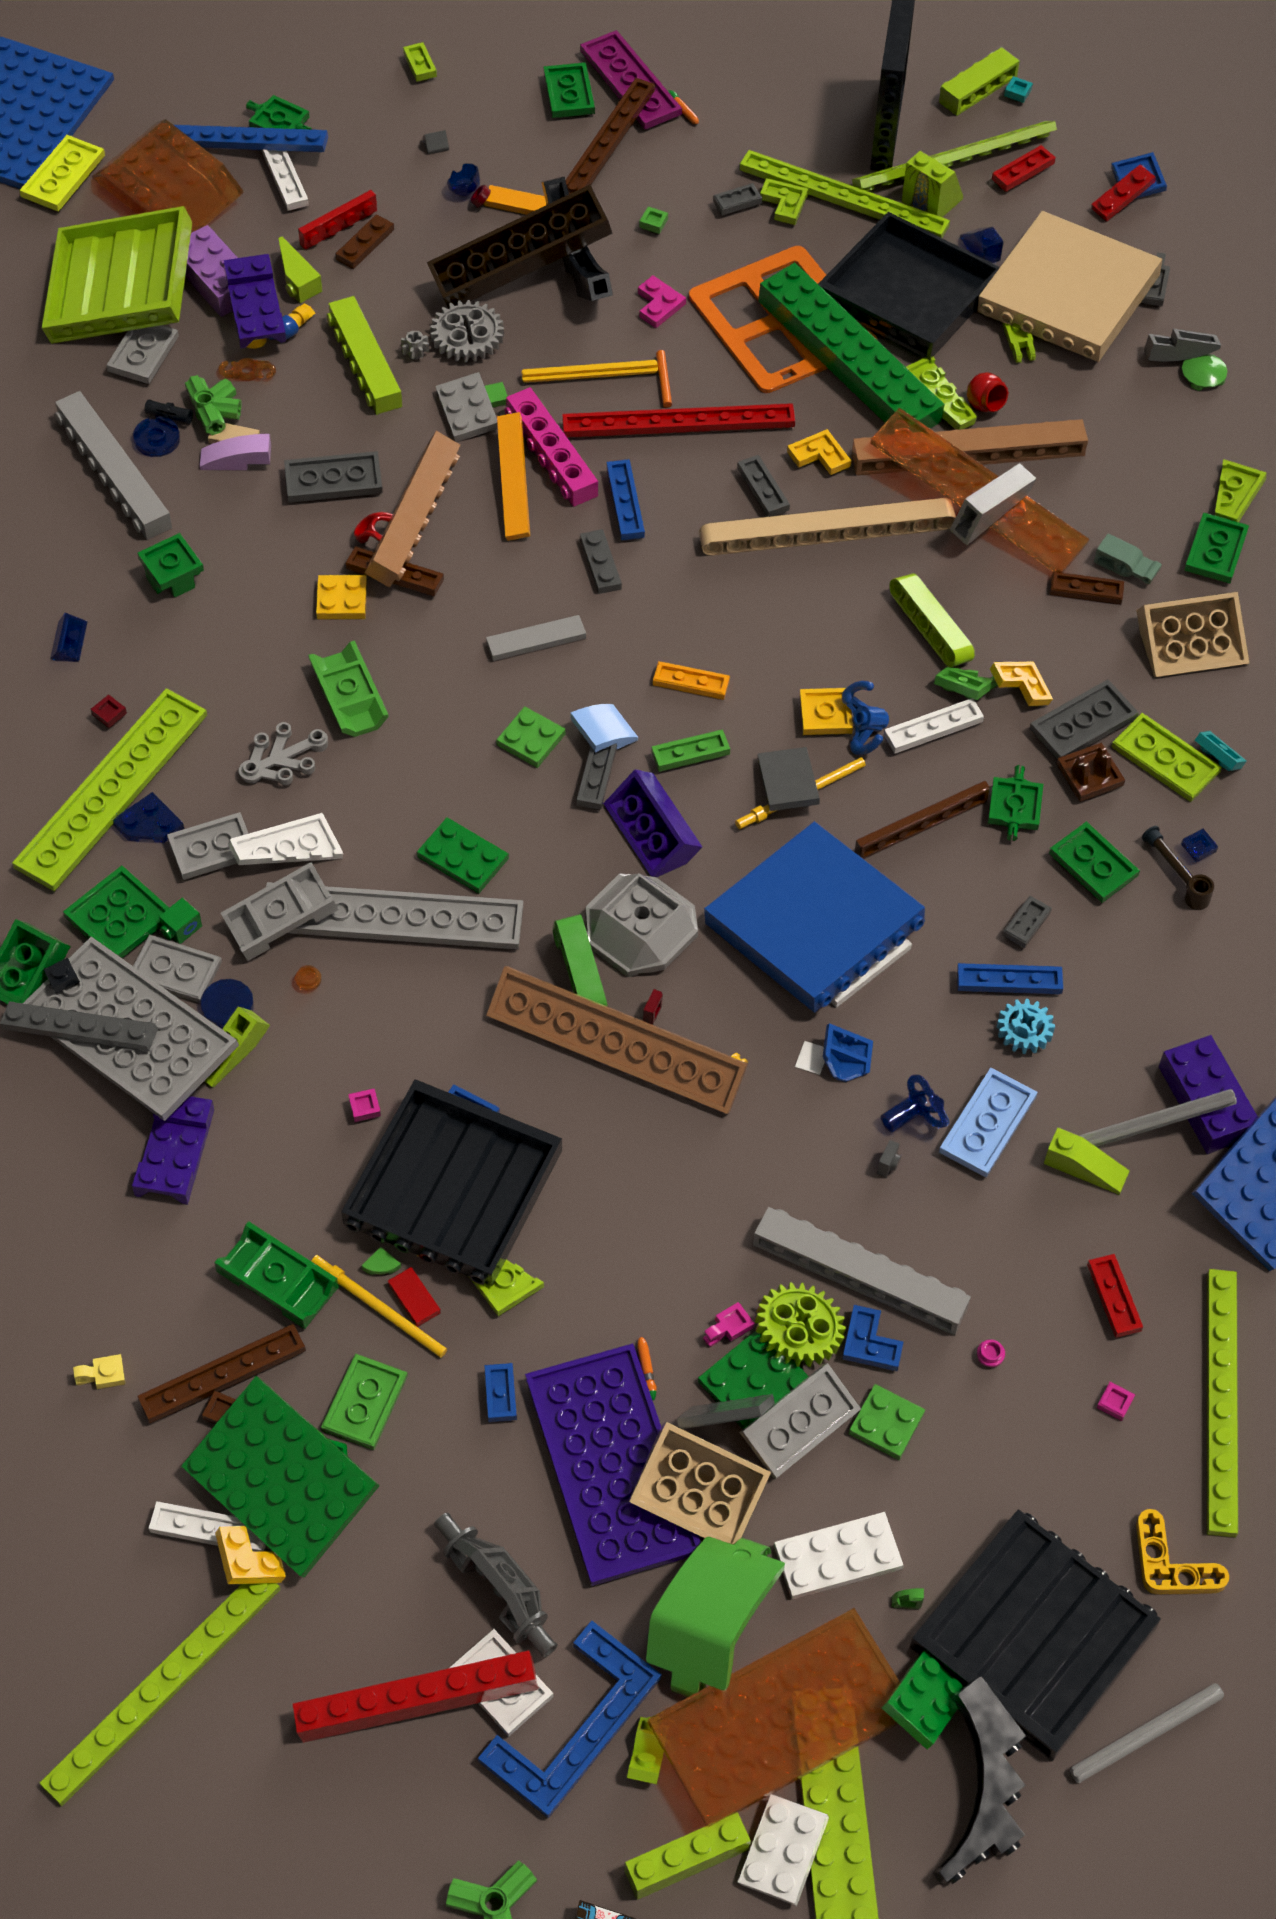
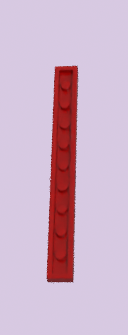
(678, 420)

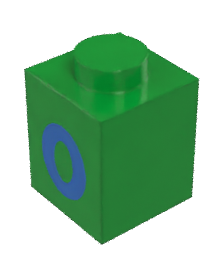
(180, 921)

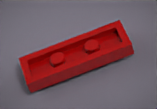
(1023, 168)
(1123, 192)
(1115, 1295)

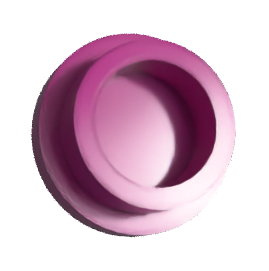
(990, 1353)

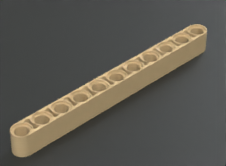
(827, 526)

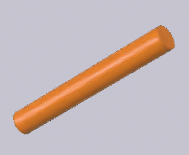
(664, 380)

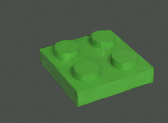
(531, 737)
(887, 1422)

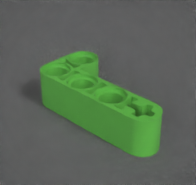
(573, 941)

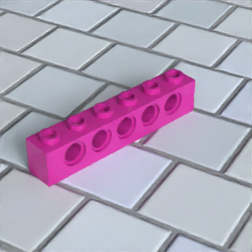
(553, 448)

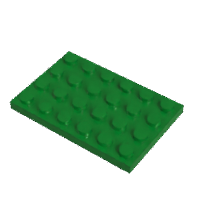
(280, 1476)

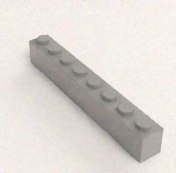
(113, 465)
(861, 1270)

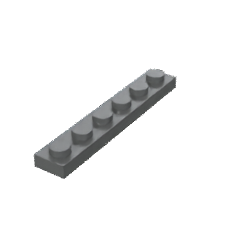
(79, 1026)

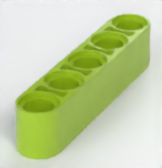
(931, 620)

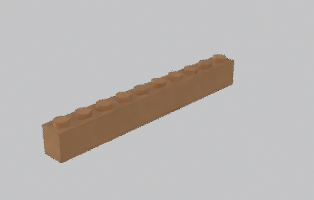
(990, 445)

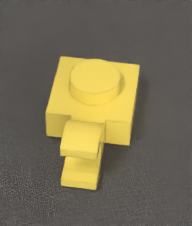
(106, 1372)

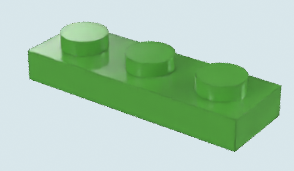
(690, 750)

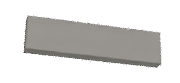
(536, 637)

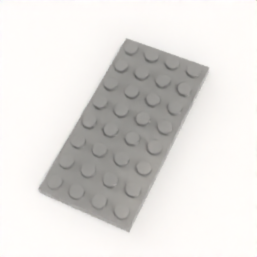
(185, 1044)

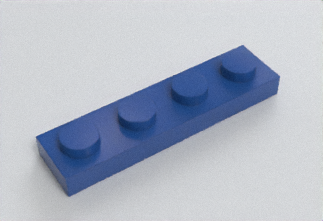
(625, 499)
(1010, 978)

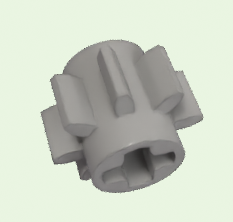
(415, 344)

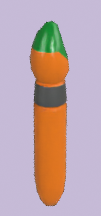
(646, 1365)

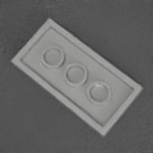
(800, 1420)

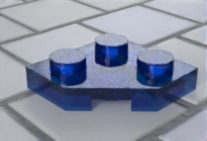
(148, 820)

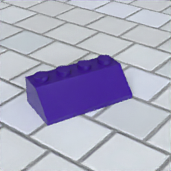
(652, 824)

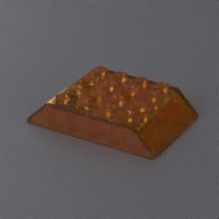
(168, 172)

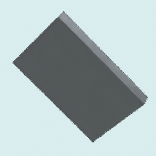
(788, 779)
(725, 1411)

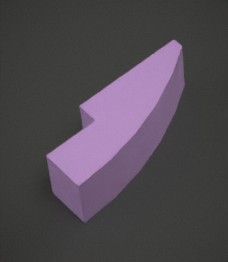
(236, 453)

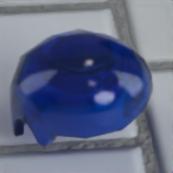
(465, 181)

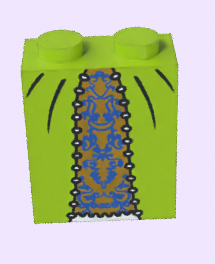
(930, 185)

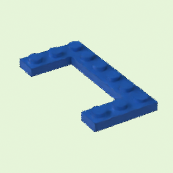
(549, 1788)

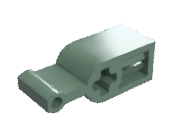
(1125, 559)

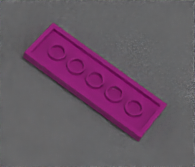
(620, 66)

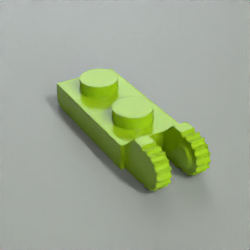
(1019, 339)

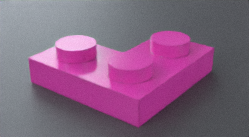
(663, 301)

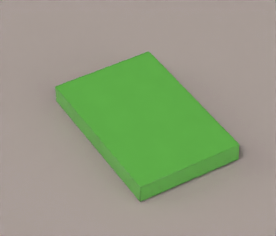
(364, 1401)

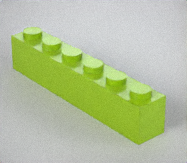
(364, 355)

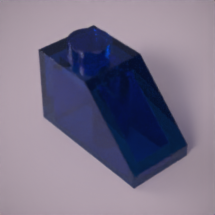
(984, 243)

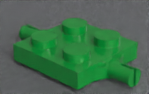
(278, 114)
(1015, 803)

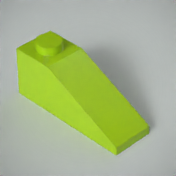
(300, 276)
(248, 1031)
(1085, 1161)

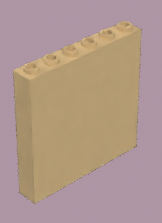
(1070, 285)

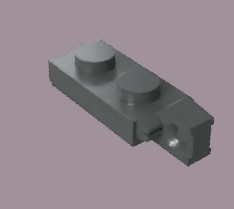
(1157, 292)

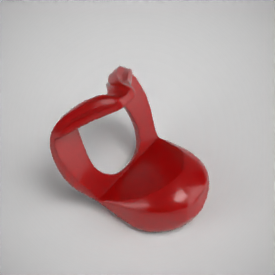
(367, 527)

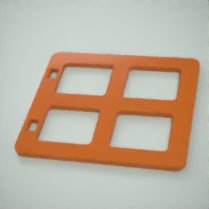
(735, 339)

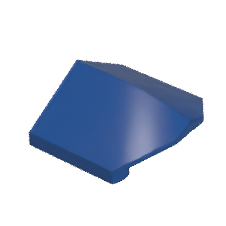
(846, 1053)

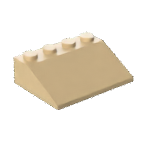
(1193, 634)
(699, 1485)

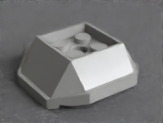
(636, 943)

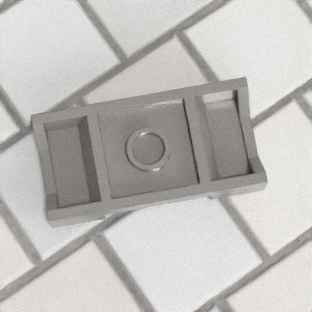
(278, 910)

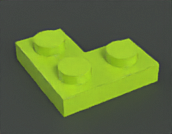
(787, 196)

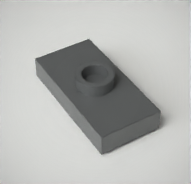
(737, 199)
(1027, 921)

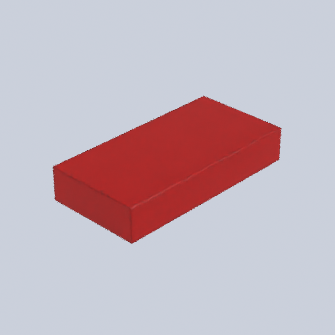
(414, 1297)

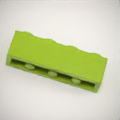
(978, 81)
(687, 1856)

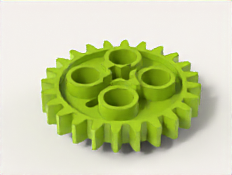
(800, 1324)

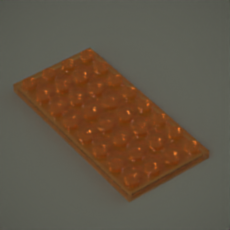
(778, 1718)

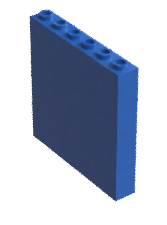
(815, 916)

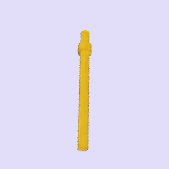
(760, 813)
(381, 1307)

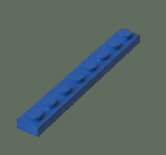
(257, 138)

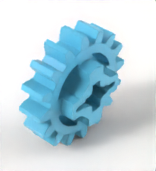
(1025, 1026)

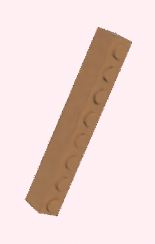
(412, 510)

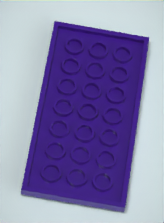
(598, 1439)

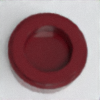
(480, 195)

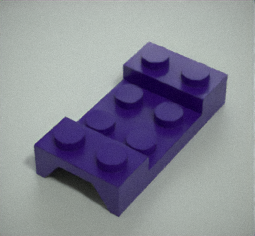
(254, 299)
(175, 1151)

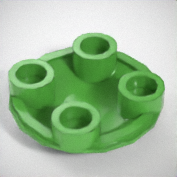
(1205, 371)

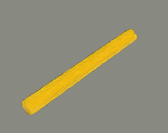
(589, 371)

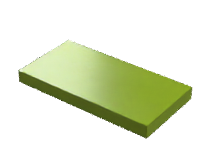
(1166, 757)

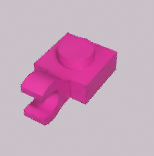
(730, 1322)

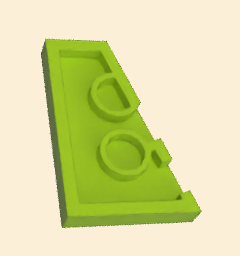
(1237, 489)
(509, 1288)

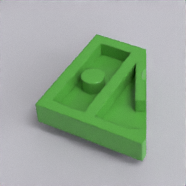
(964, 682)

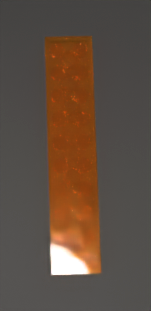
(960, 476)

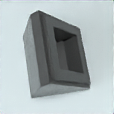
(436, 142)

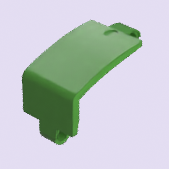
(708, 1610)

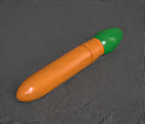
(686, 111)

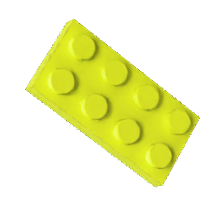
(62, 173)

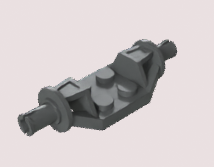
(507, 1578)

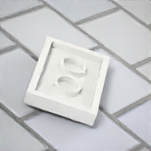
(512, 1710)
(783, 1849)

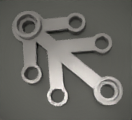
(281, 757)

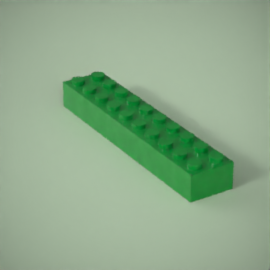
(847, 347)

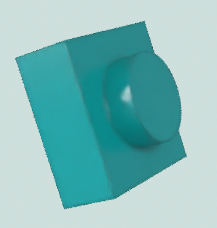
(1018, 89)

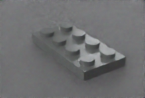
(333, 476)
(1084, 720)

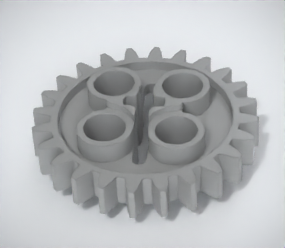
(451, 334)

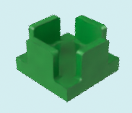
(171, 565)

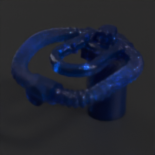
(915, 1105)

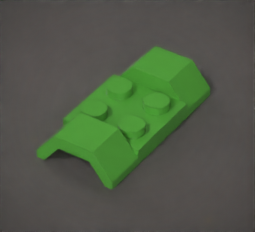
(350, 691)

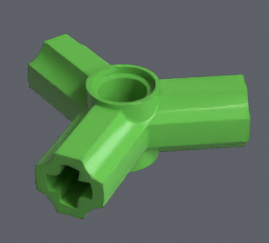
(509, 1889)

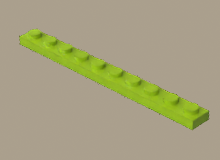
(961, 153)
(839, 192)
(1222, 1404)
(156, 1690)

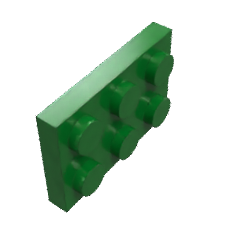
(569, 90)
(1216, 548)
(462, 855)
(1094, 862)
(924, 1700)

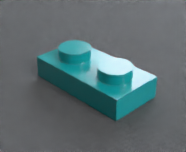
(1214, 746)

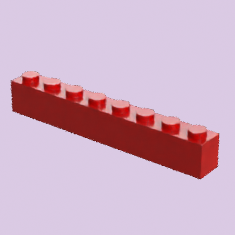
(415, 1696)

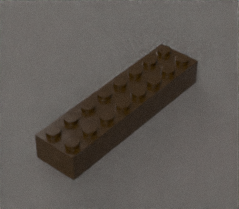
(520, 247)

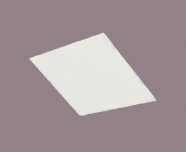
(811, 1058)

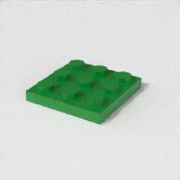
(117, 912)
(751, 1372)

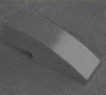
(1180, 346)

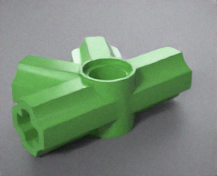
(213, 403)

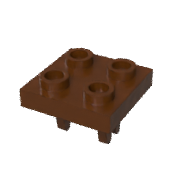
(1090, 772)

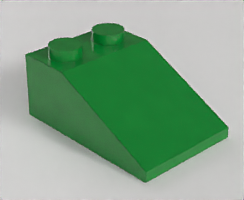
(24, 958)

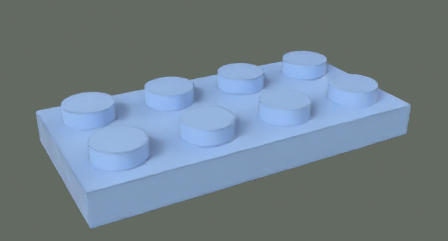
(988, 1122)

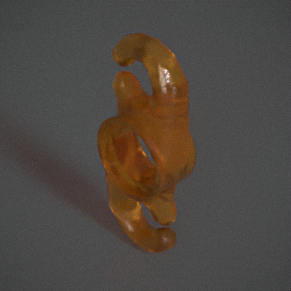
(257, 366)

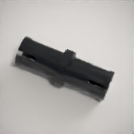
(169, 411)

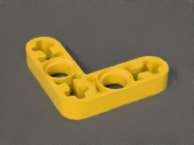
(1163, 1568)

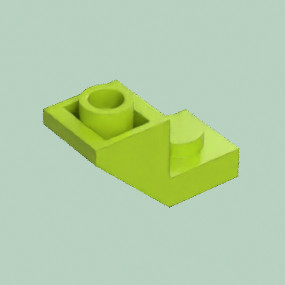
(646, 1755)

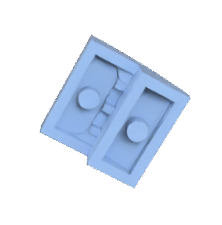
(603, 726)

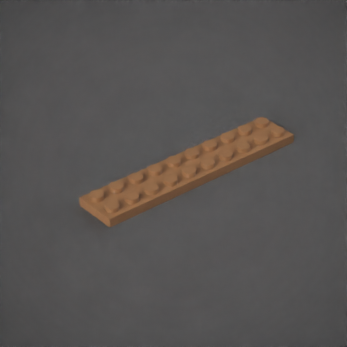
(617, 1039)

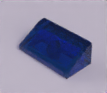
(69, 638)

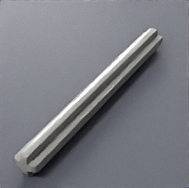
(1161, 1118)
(1146, 1733)

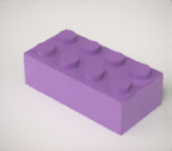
(206, 268)

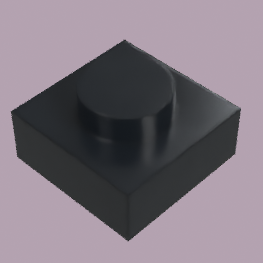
(61, 975)

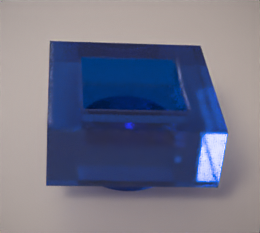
(1199, 845)

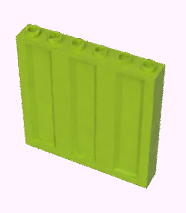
(117, 275)

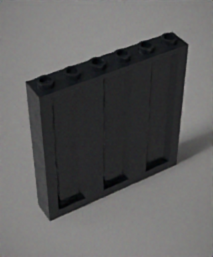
(452, 1182)
(1037, 1630)

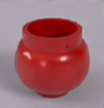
(987, 392)

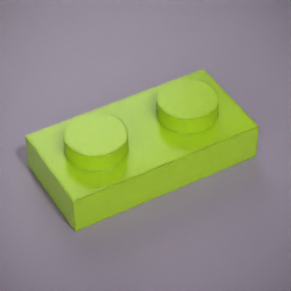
(419, 61)

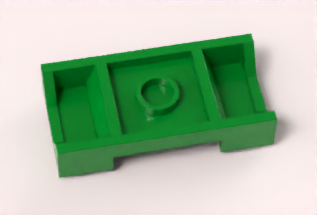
(278, 1275)

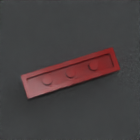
(337, 219)

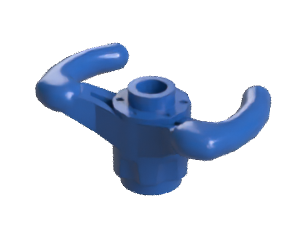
(865, 719)

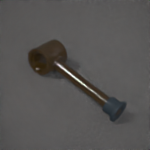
(1194, 884)

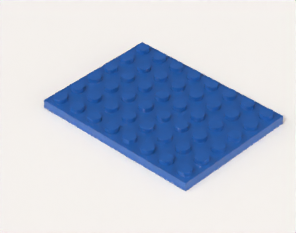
(41, 104)

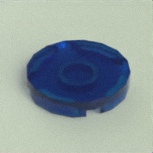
(156, 436)
(223, 998)

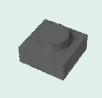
(889, 1159)

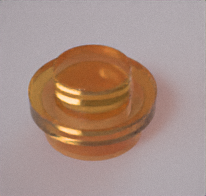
(308, 978)

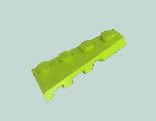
(956, 409)

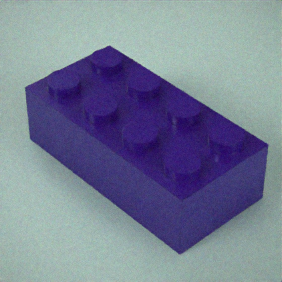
(1200, 1071)

